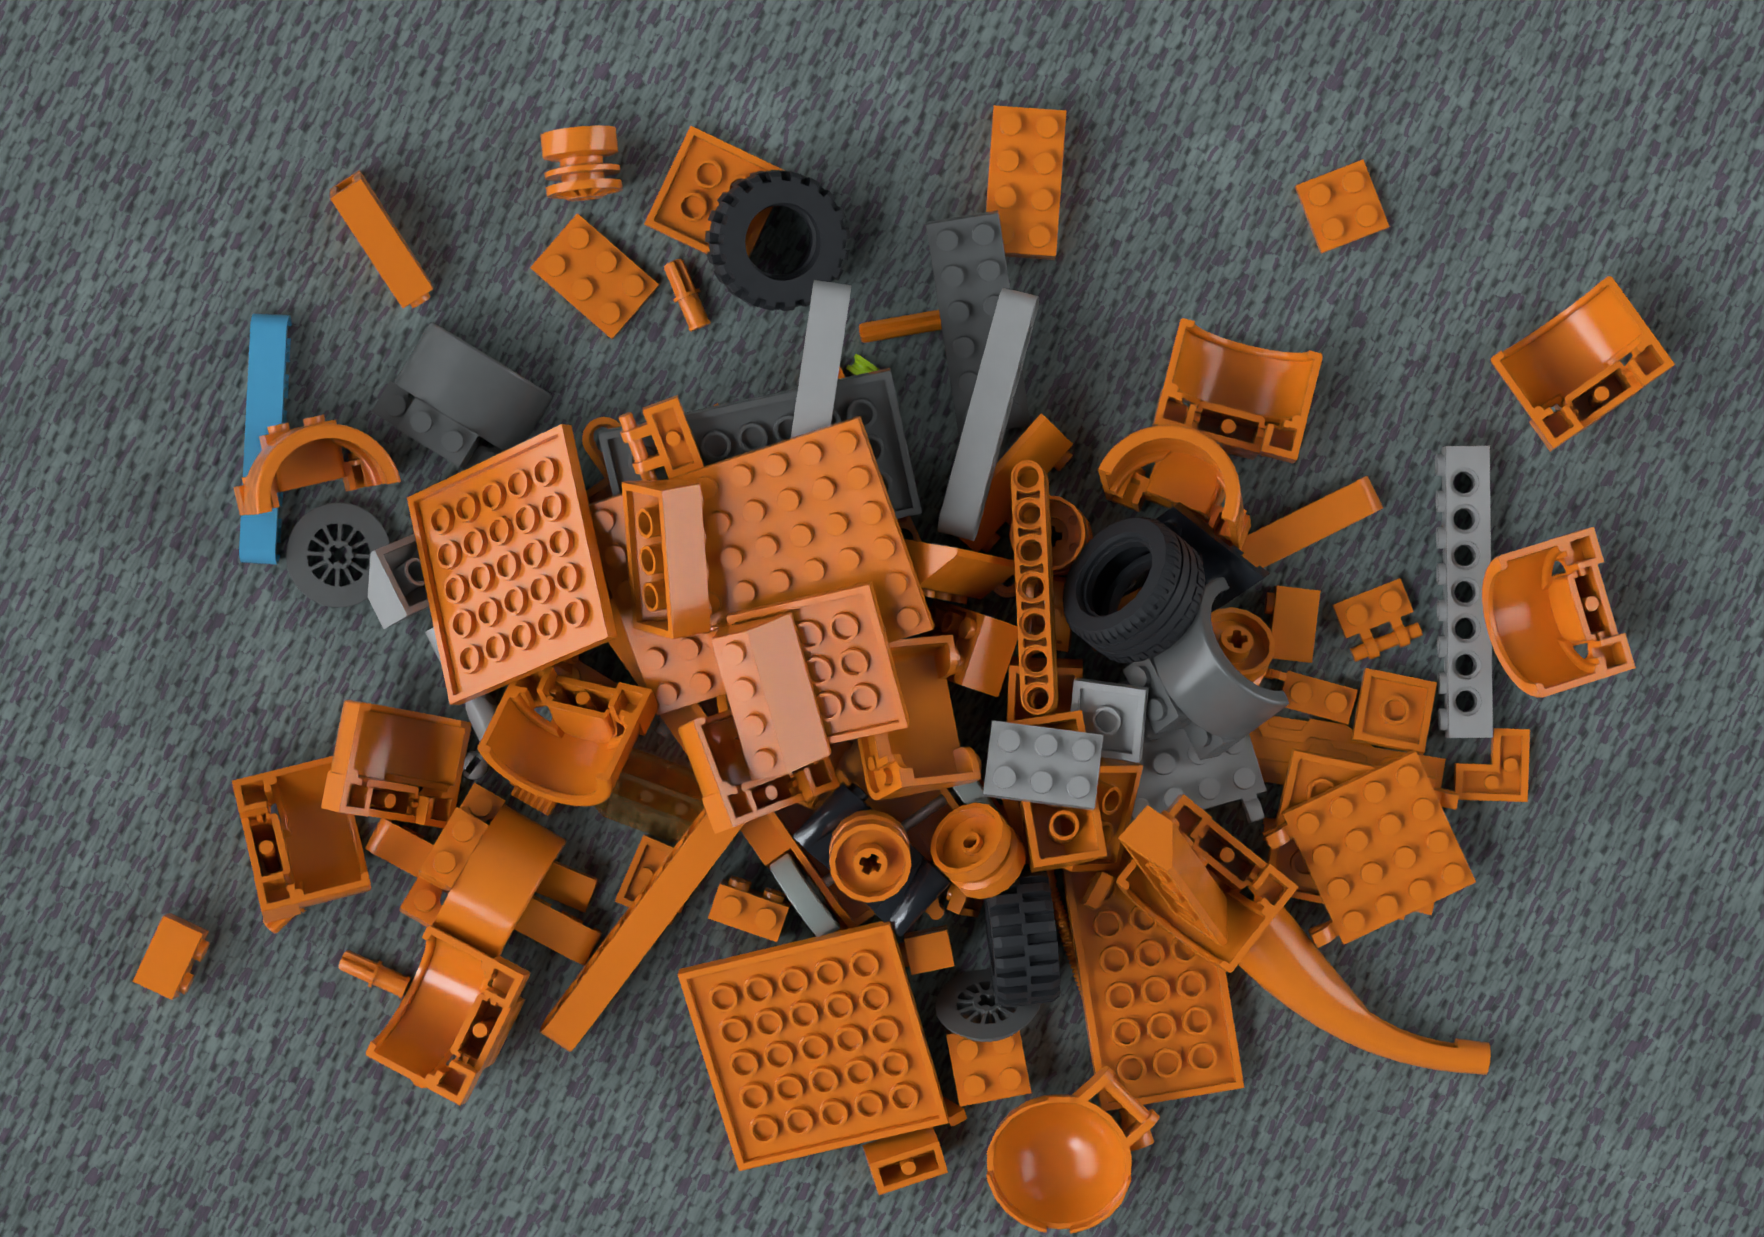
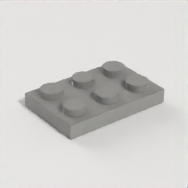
(1043, 765)

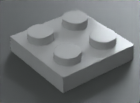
(1115, 713)

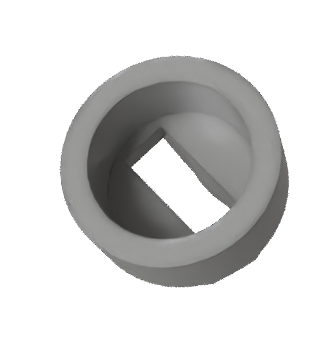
(479, 770)

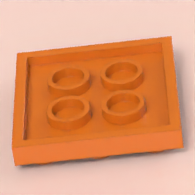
(695, 182)

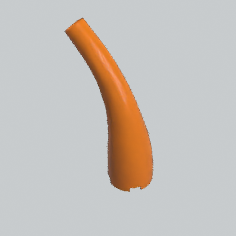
(1303, 980)

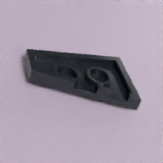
(1217, 556)

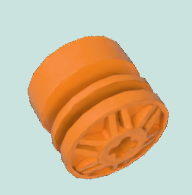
(581, 162)
(1068, 523)

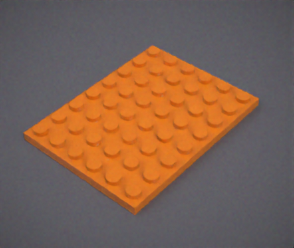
(776, 530)

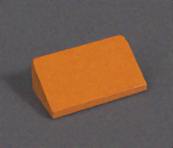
(568, 886)

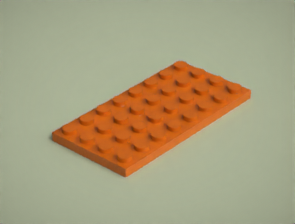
(1149, 1001)

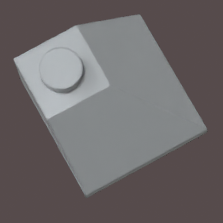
(397, 582)

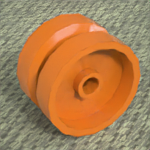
(1244, 641)
(853, 844)
(978, 850)

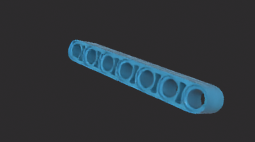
(264, 408)

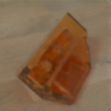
(654, 797)

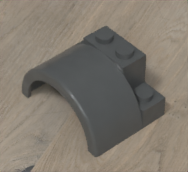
(460, 400)
(1201, 689)

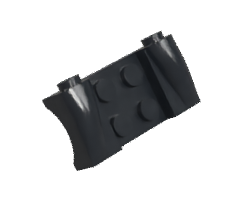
(924, 880)

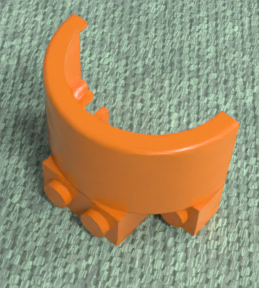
(1578, 366)
(1237, 391)
(310, 457)
(1186, 470)
(1542, 615)
(394, 746)
(583, 746)
(726, 781)
(308, 852)
(484, 869)
(1236, 869)
(451, 1013)

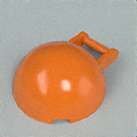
(1065, 1157)

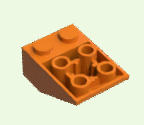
(982, 643)

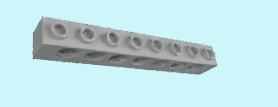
(1475, 463)

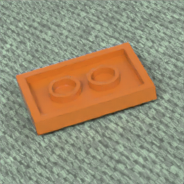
(594, 276)

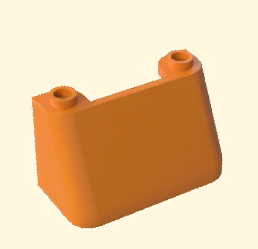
(929, 750)

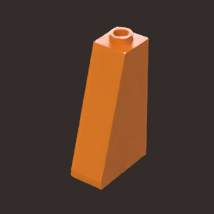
(381, 240)

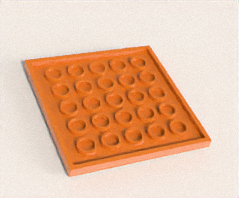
(511, 566)
(814, 1045)

